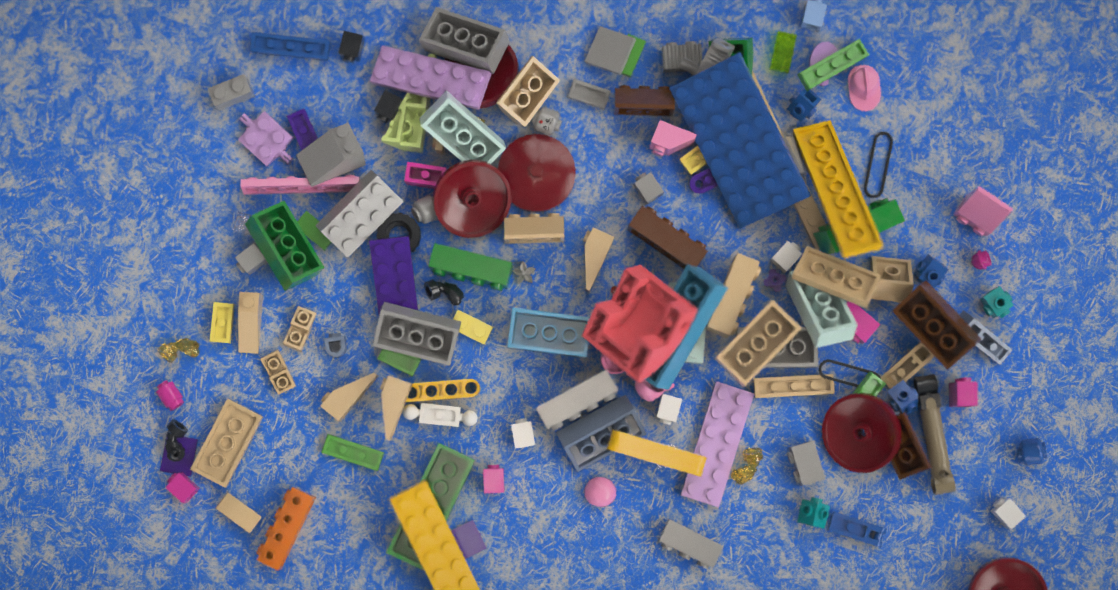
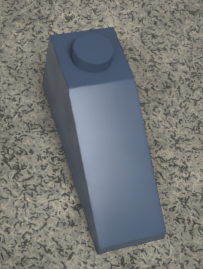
(990, 343)

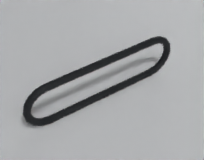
(870, 164)
(846, 365)

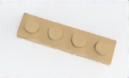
(793, 386)

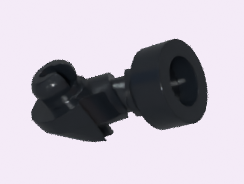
(452, 291)
(174, 449)

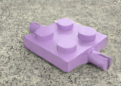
(266, 138)

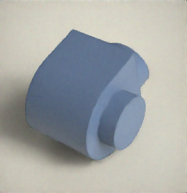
(335, 345)

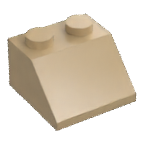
(896, 278)

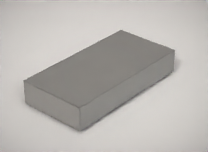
(589, 94)

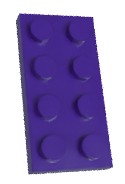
(393, 272)

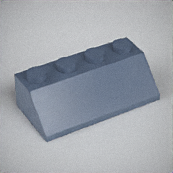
(588, 438)

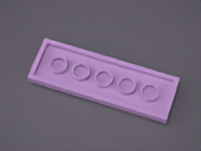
(430, 76)
(718, 443)

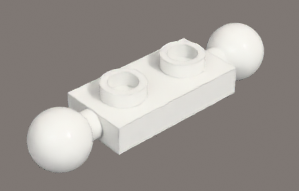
(440, 415)

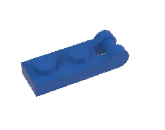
(856, 529)

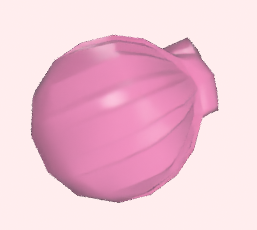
(648, 391)

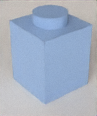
(813, 15)

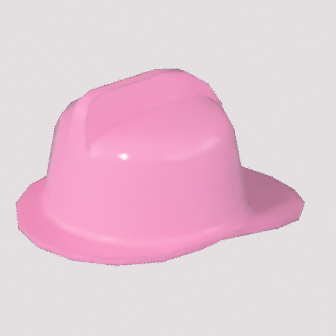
(864, 87)

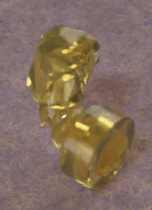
(186, 345)
(746, 473)

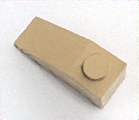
(596, 250)
(249, 322)
(907, 365)
(343, 399)
(393, 401)

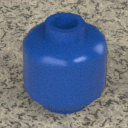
(1032, 451)

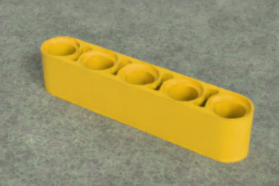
(441, 390)
(656, 453)

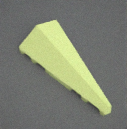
(405, 129)

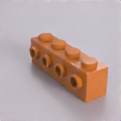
(286, 528)

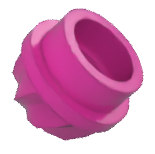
(981, 260)

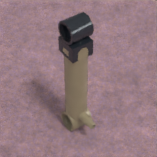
(929, 405)

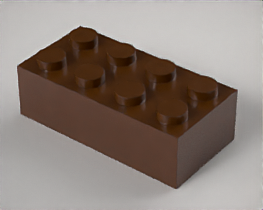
(666, 239)
(936, 324)

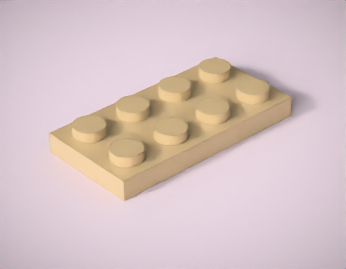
(836, 276)
(226, 443)

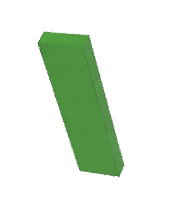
(833, 64)

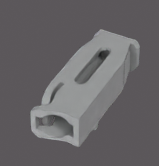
(717, 52)

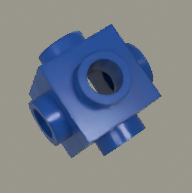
(803, 104)
(930, 271)
(903, 398)

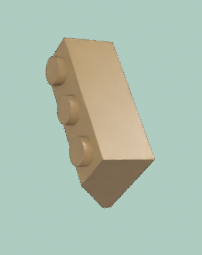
(527, 92)
(534, 229)

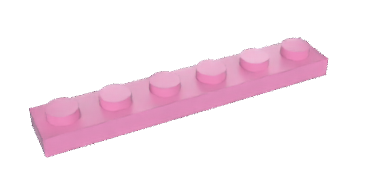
(292, 184)

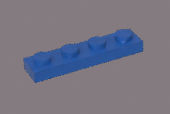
(290, 46)

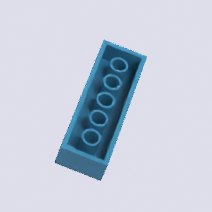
(703, 293)

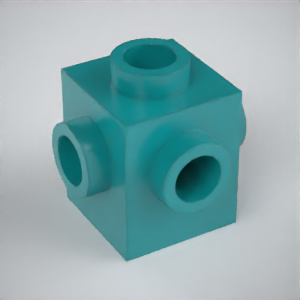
(996, 296)
(813, 512)

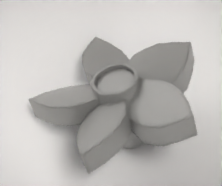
(524, 273)

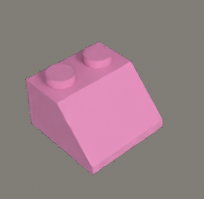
(670, 139)

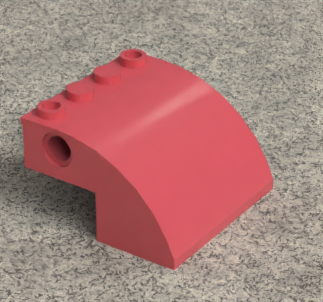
(639, 323)

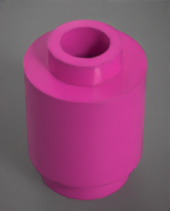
(169, 395)

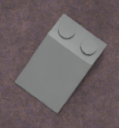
(331, 155)

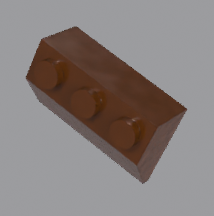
(643, 101)
(910, 456)

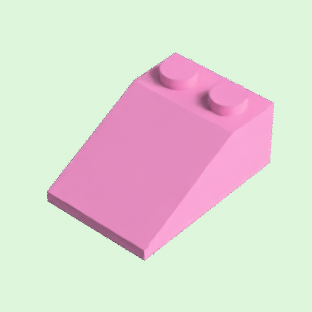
(982, 211)

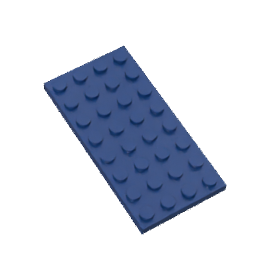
(740, 141)

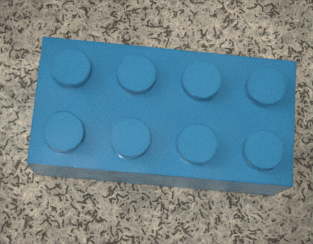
(548, 333)

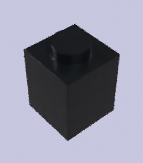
(351, 47)
(387, 106)

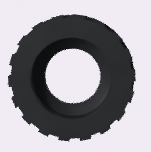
(401, 220)

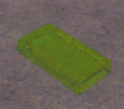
(783, 52)

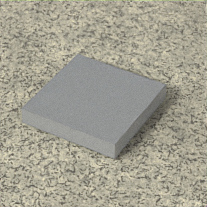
(610, 50)
(795, 153)

